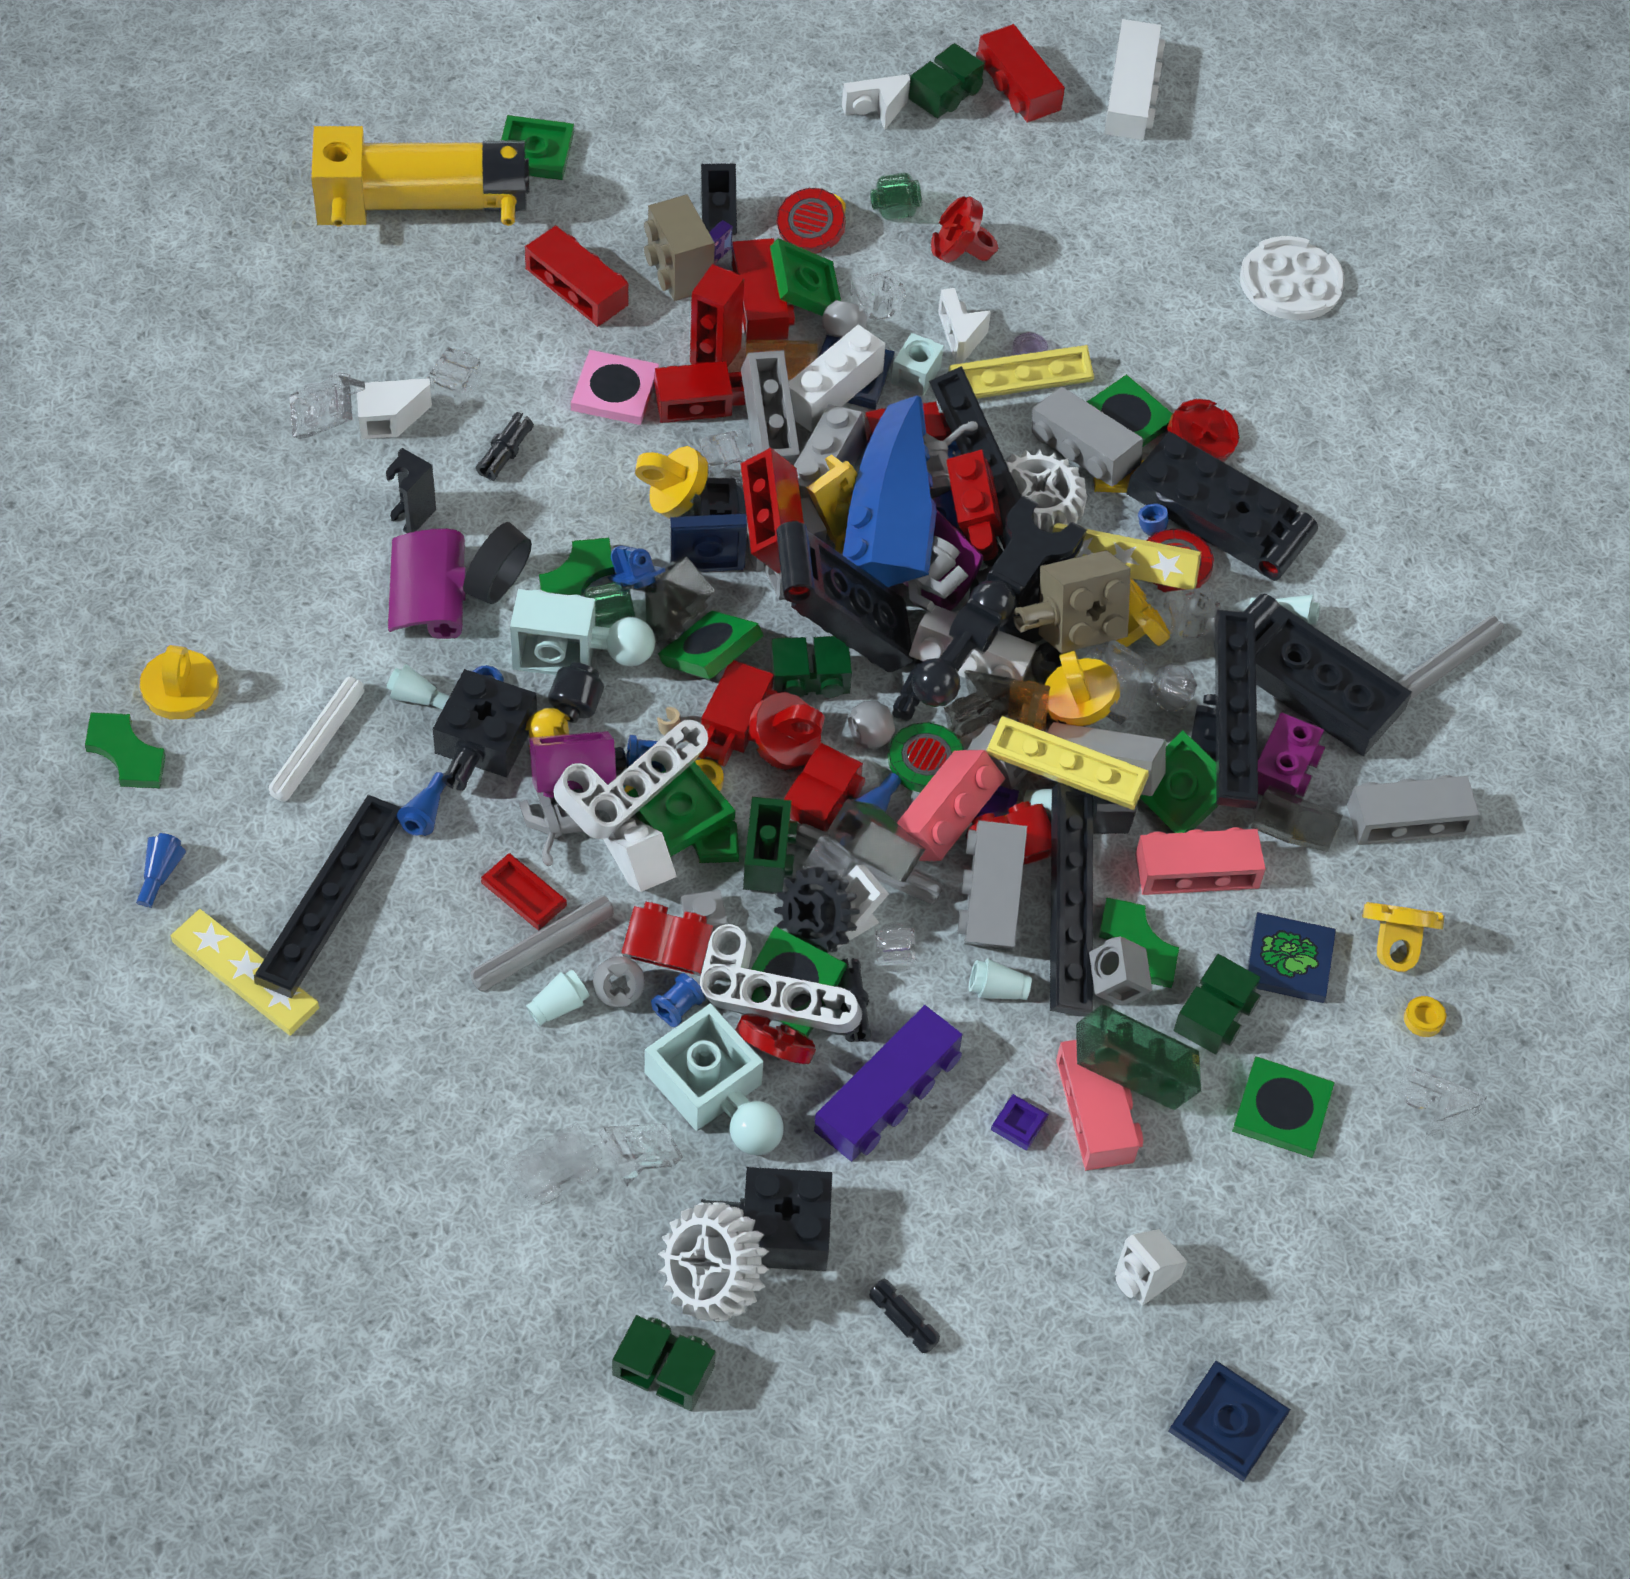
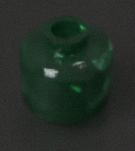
(896, 196)
(610, 603)

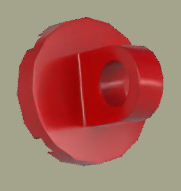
(963, 232)
(786, 730)

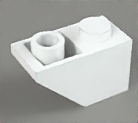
(391, 406)
(641, 855)
(1148, 1265)

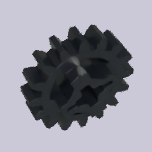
(817, 910)

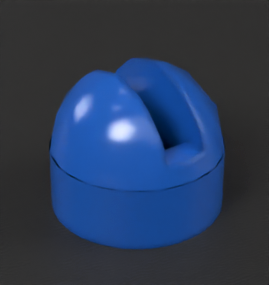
(1158, 518)

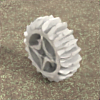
(1037, 479)
(701, 1285)

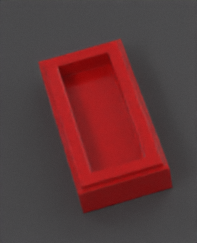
(524, 891)

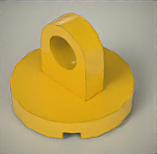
(673, 479)
(1143, 619)
(179, 683)
(1082, 690)
(1404, 925)

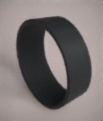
(497, 564)

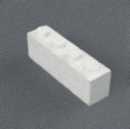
(1133, 80)

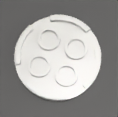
(1292, 278)

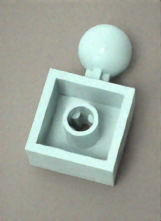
(561, 629)
(710, 1071)

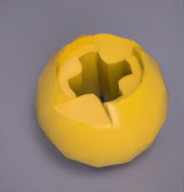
(547, 723)

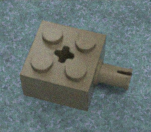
(1080, 602)

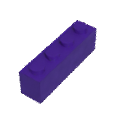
(888, 1083)

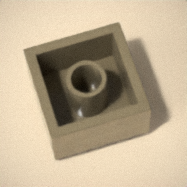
(678, 245)

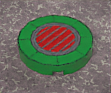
(920, 752)

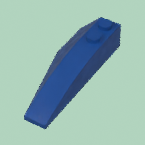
(891, 499)

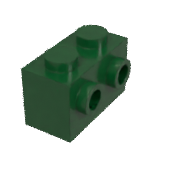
(767, 844)

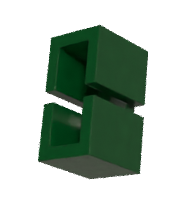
(943, 89)
(830, 666)
(1215, 1008)
(644, 1352)

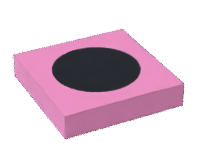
(614, 387)

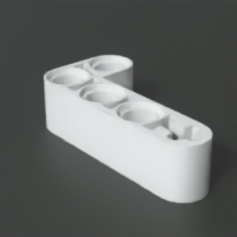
(639, 775)
(782, 988)

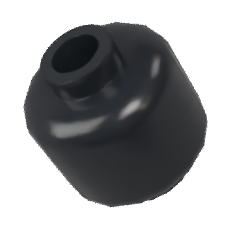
(576, 691)

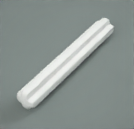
(316, 739)

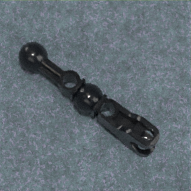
(994, 600)

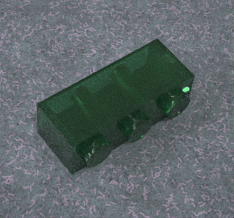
(1138, 1057)

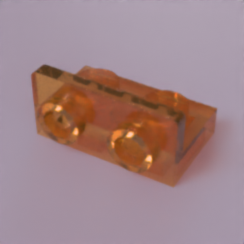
(797, 352)
(1029, 703)

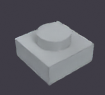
(706, 904)

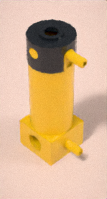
(414, 176)

